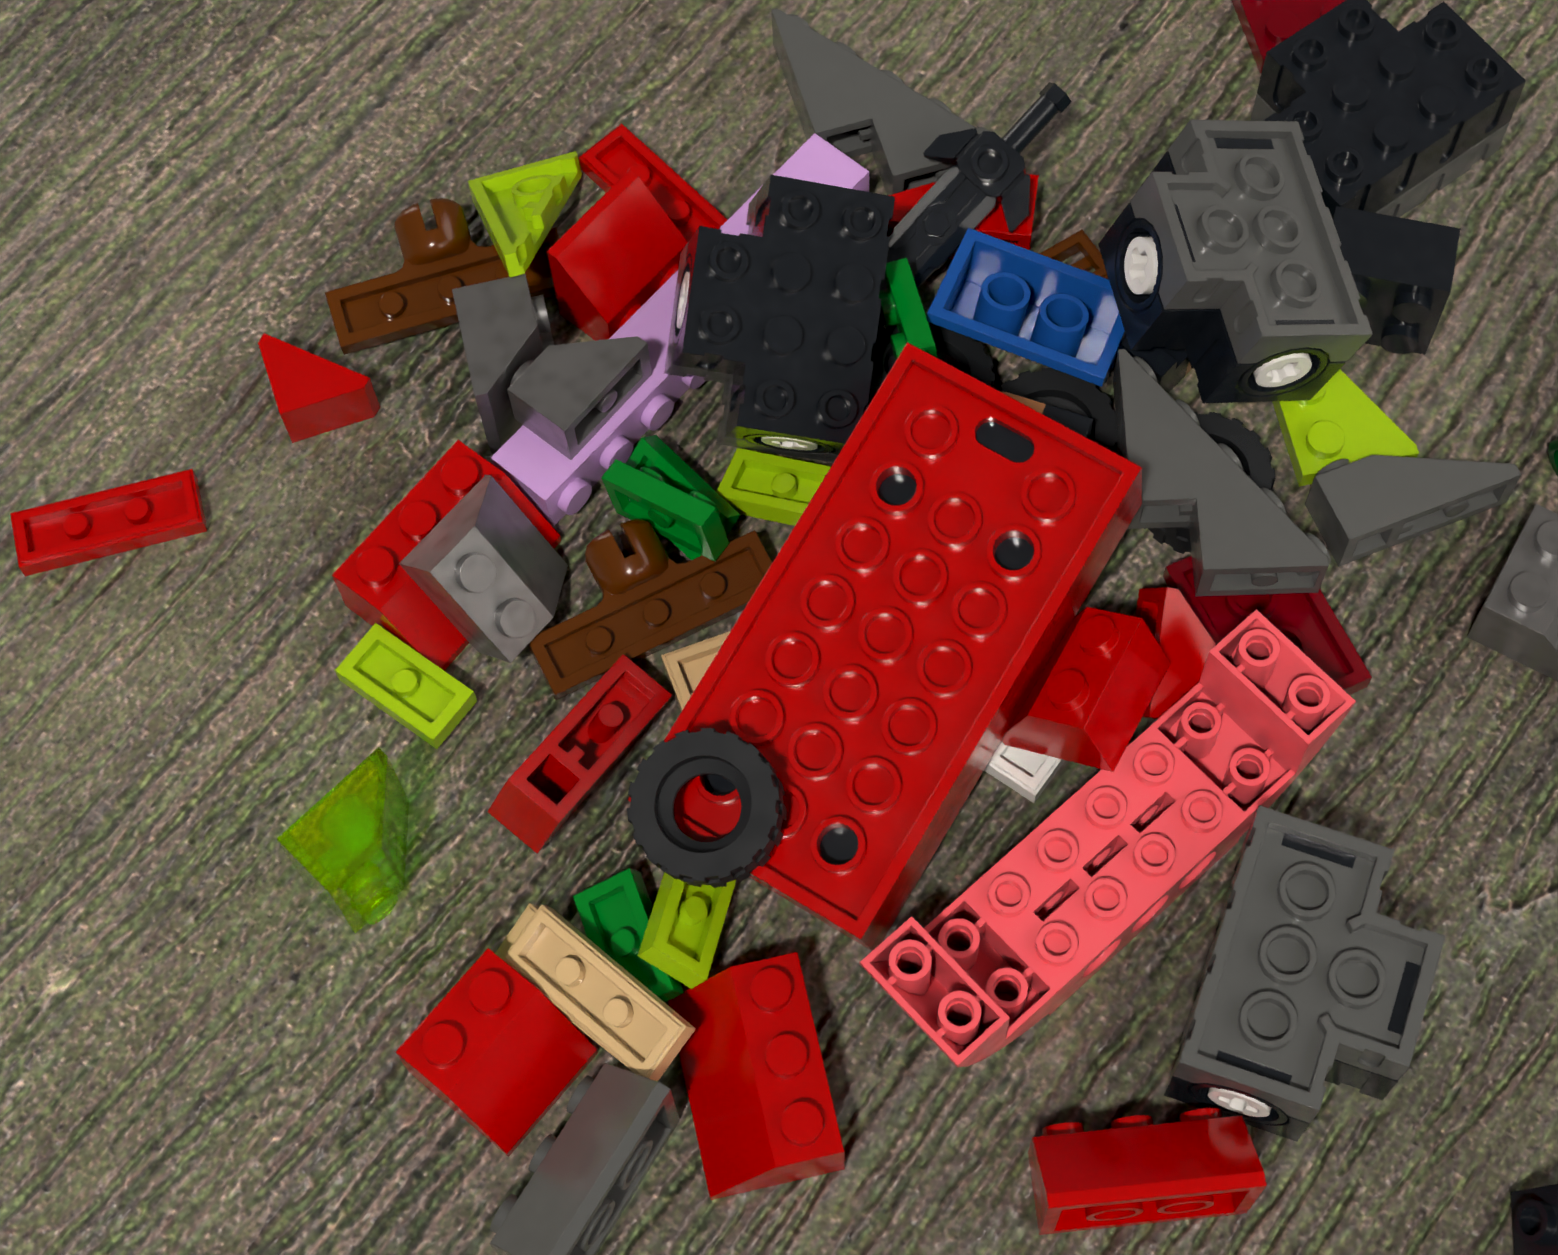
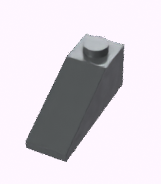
(1397, 498)

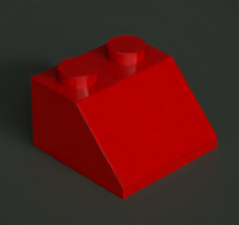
(614, 258)
(1091, 691)
(497, 1052)

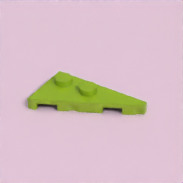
(523, 205)
(1337, 426)

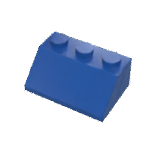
(1030, 307)

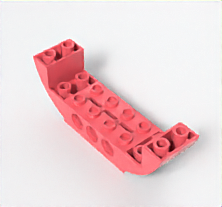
(1114, 849)

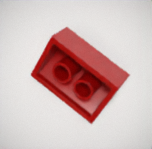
(384, 592)
(757, 1079)
(1143, 1172)

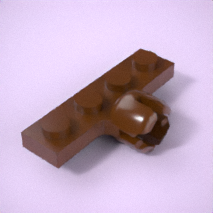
(421, 291)
(645, 603)

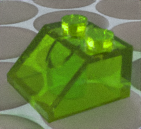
(355, 843)

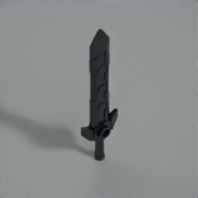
(967, 193)

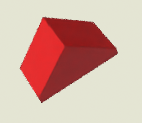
(313, 391)
(1181, 639)

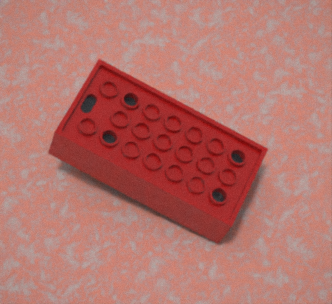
(904, 633)

